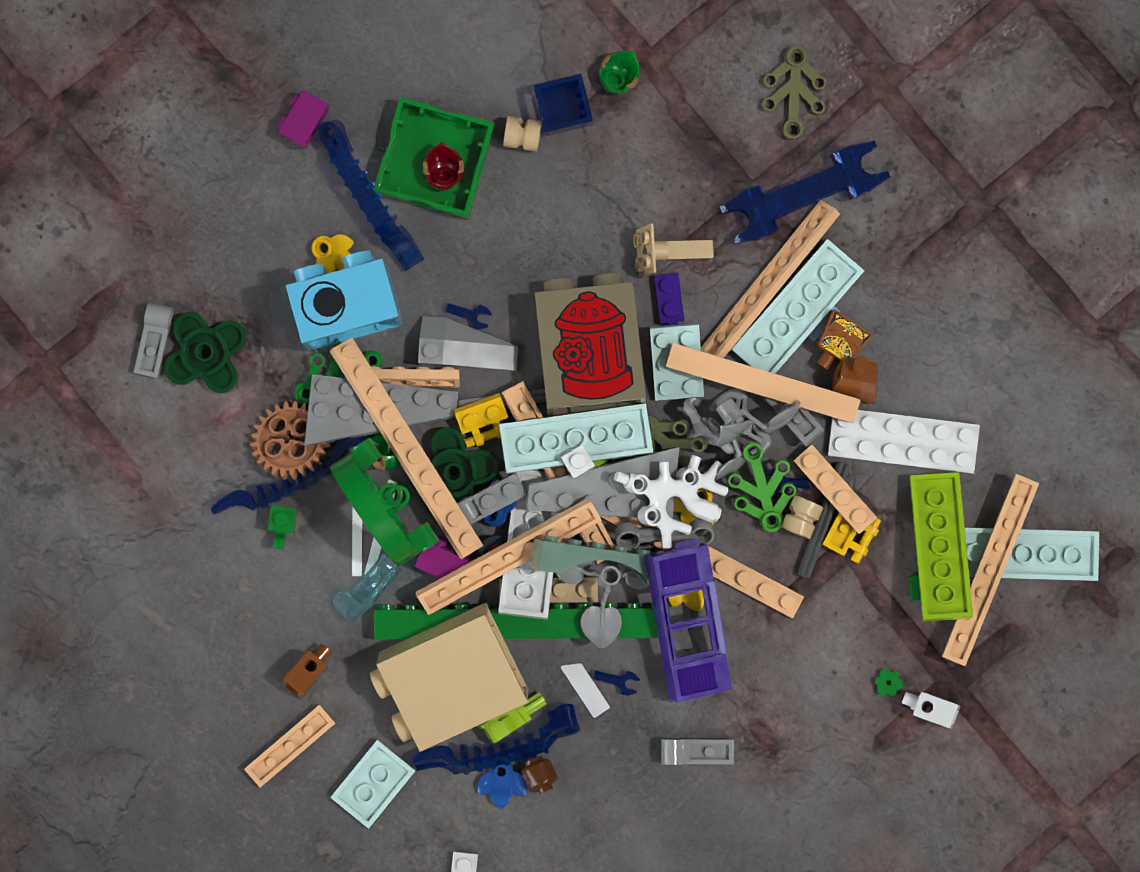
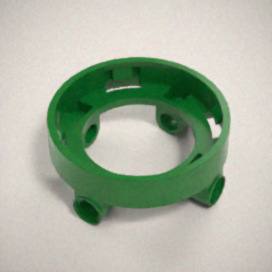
(378, 507)

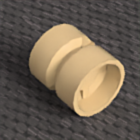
(522, 133)
(802, 517)

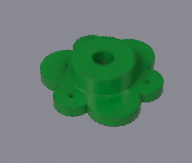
(884, 689)

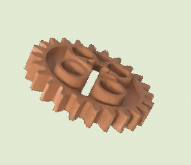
(285, 461)

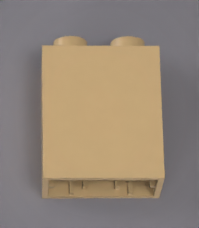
(449, 678)

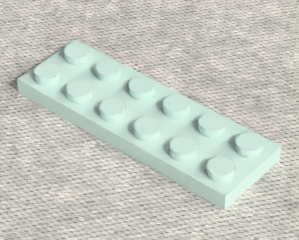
(798, 309)
(603, 434)
(1042, 554)

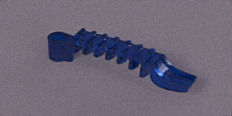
(393, 236)
(245, 499)
(562, 723)

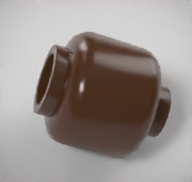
(539, 774)

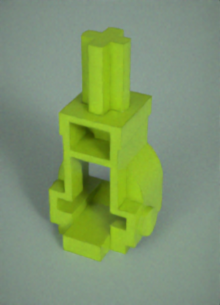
(508, 722)

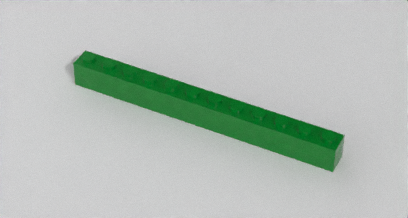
(561, 622)

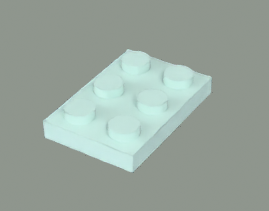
(667, 381)
(373, 784)

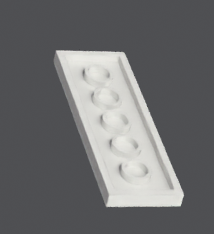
(906, 441)
(525, 589)

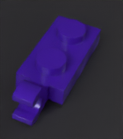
(669, 299)

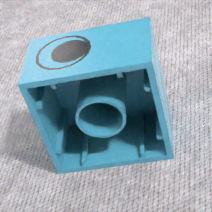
(343, 302)

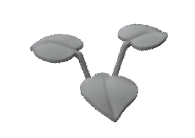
(735, 425)
(602, 623)

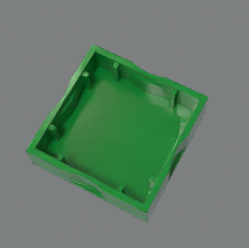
(414, 134)

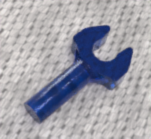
(470, 314)
(799, 483)
(617, 680)

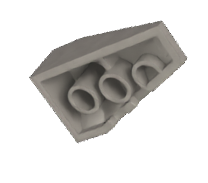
(457, 345)

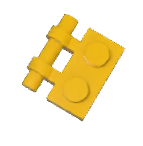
(480, 414)
(841, 536)

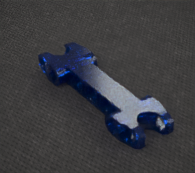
(765, 209)

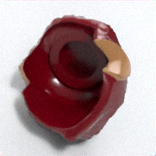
(443, 167)

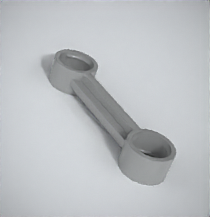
(654, 534)

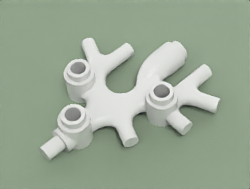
(665, 487)

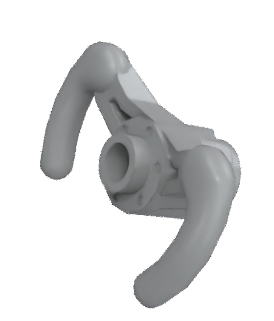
(741, 399)
(704, 426)

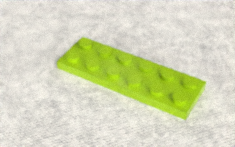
(941, 547)

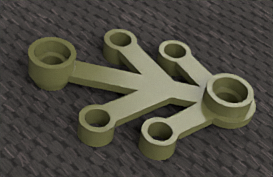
(794, 88)
(658, 427)

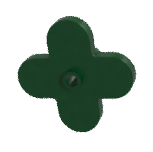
(194, 337)
(472, 466)

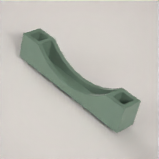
(559, 556)

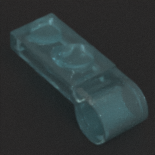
(356, 602)

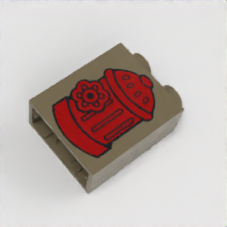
(589, 345)

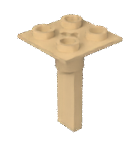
(651, 251)

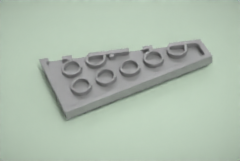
(339, 414)
(599, 485)

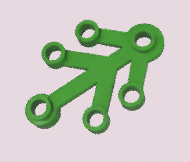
(763, 490)

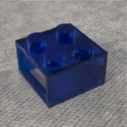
(563, 105)

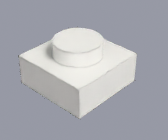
(577, 462)
(464, 862)

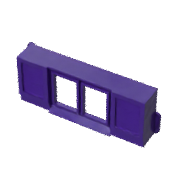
(680, 572)

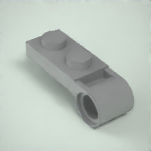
(153, 340)
(802, 424)
(492, 498)
(697, 751)

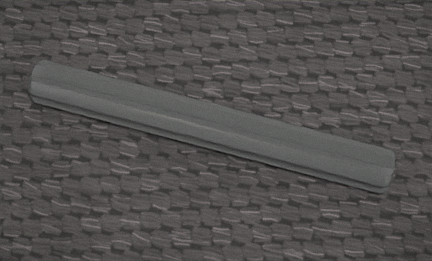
(821, 526)

